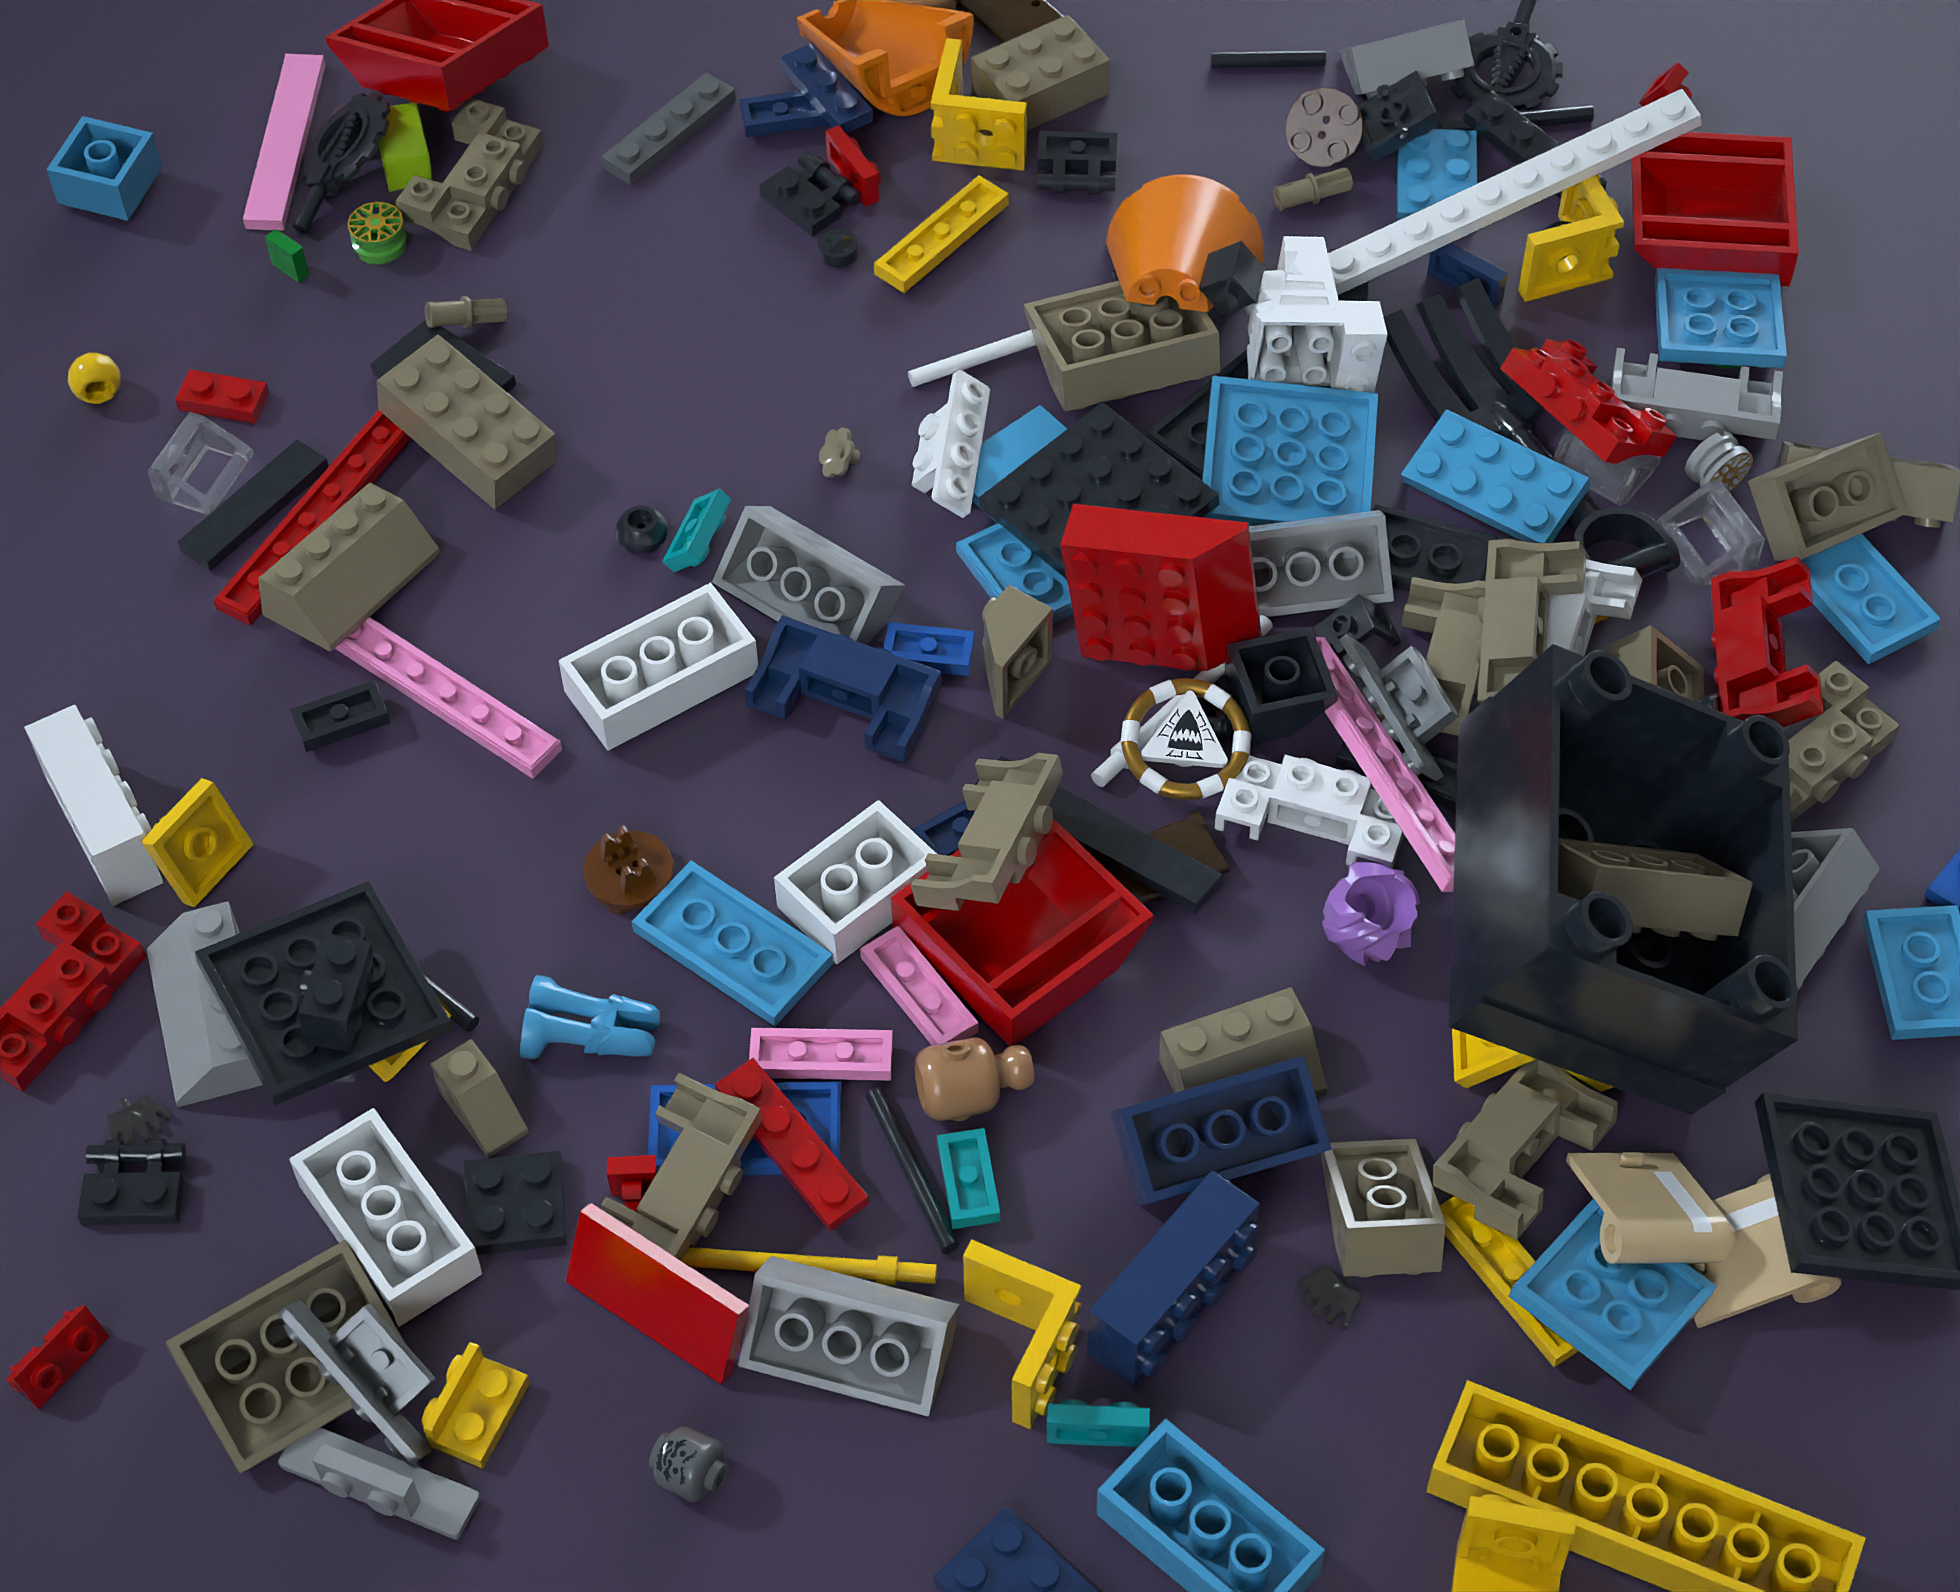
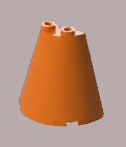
(888, 48)
(1168, 230)

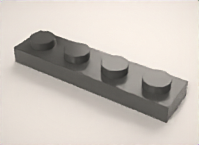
(668, 128)

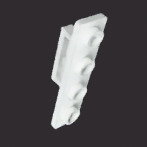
(952, 445)

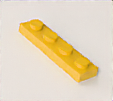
(941, 234)
(1500, 1264)

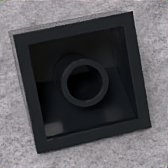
(1279, 682)

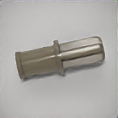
(1312, 188)
(465, 312)

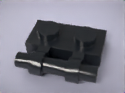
(1077, 152)
(802, 201)
(132, 1197)

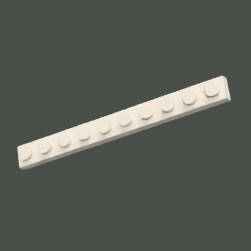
(1513, 190)

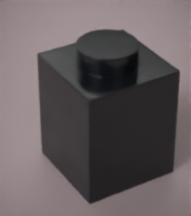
(1231, 278)

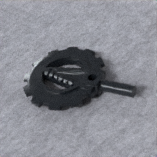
(1510, 51)
(340, 150)

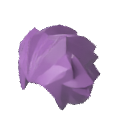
(1371, 912)

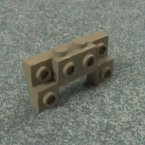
(479, 181)
(1517, 603)
(1454, 620)
(1837, 741)
(1001, 835)
(1512, 1134)
(697, 1169)

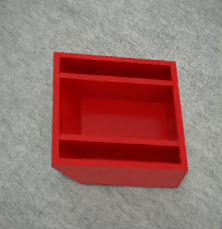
(439, 47)
(1717, 204)
(1159, 586)
(1036, 947)

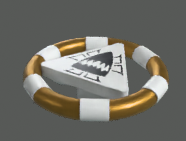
(1185, 738)

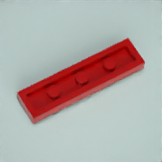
(796, 1147)

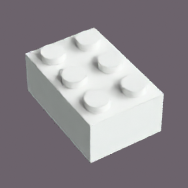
(847, 881)

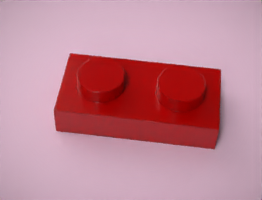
(848, 160)
(222, 396)

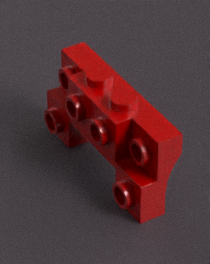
(1565, 386)
(1751, 644)
(64, 989)

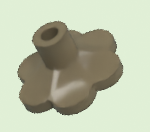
(838, 452)

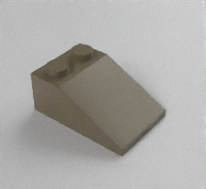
(1827, 498)
(1383, 1208)

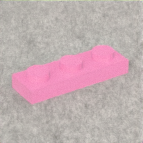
(918, 988)
(823, 1053)

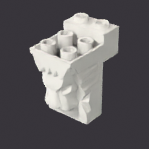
(1304, 331)

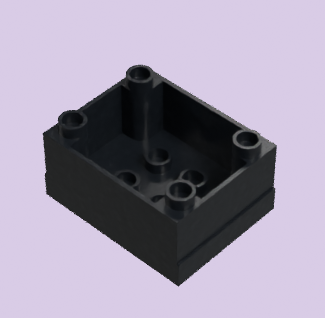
(1619, 762)

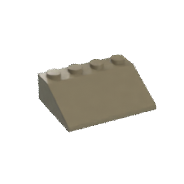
(1114, 348)
(253, 1377)

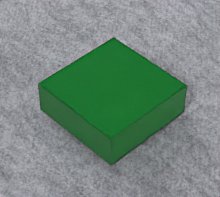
(287, 255)

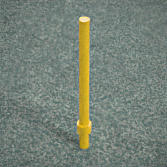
(885, 1270)

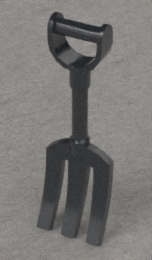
(1510, 414)

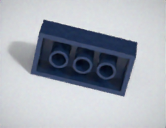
(1221, 1127)
(1173, 1280)

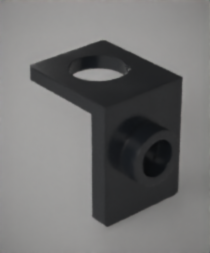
(1359, 621)

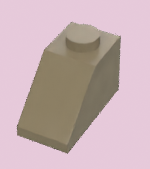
(478, 1098)

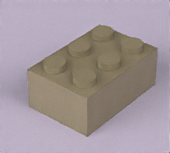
(1047, 68)

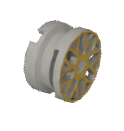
(1719, 459)

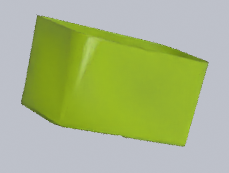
(404, 147)

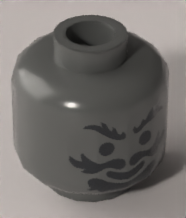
(688, 1463)

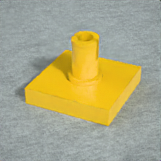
(197, 842)

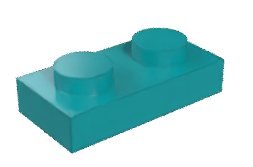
(696, 531)
(968, 1178)
(1081, 1424)

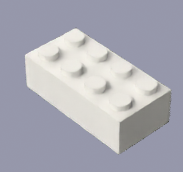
(659, 666)
(95, 802)
(387, 1215)

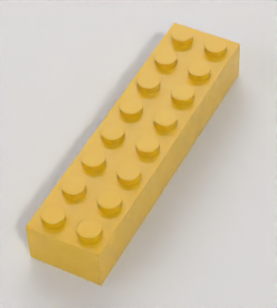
(1638, 1506)

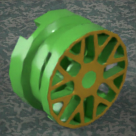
(377, 236)

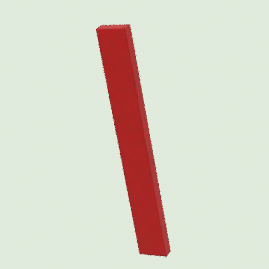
(347, 475)

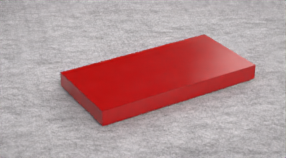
(656, 1293)

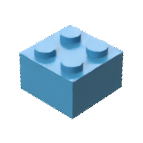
(104, 168)

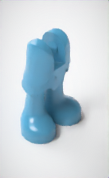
(615, 1029)

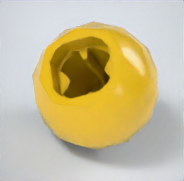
(94, 378)

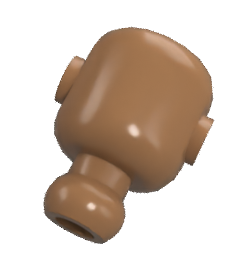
(966, 1077)

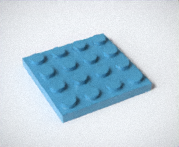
(1288, 451)

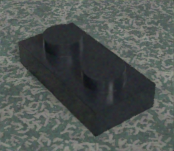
(340, 716)

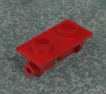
(62, 1354)

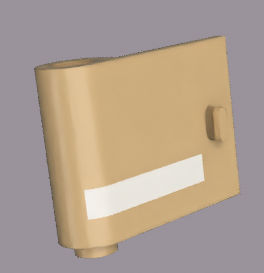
(1652, 1209)
(1758, 1264)

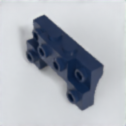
(848, 676)

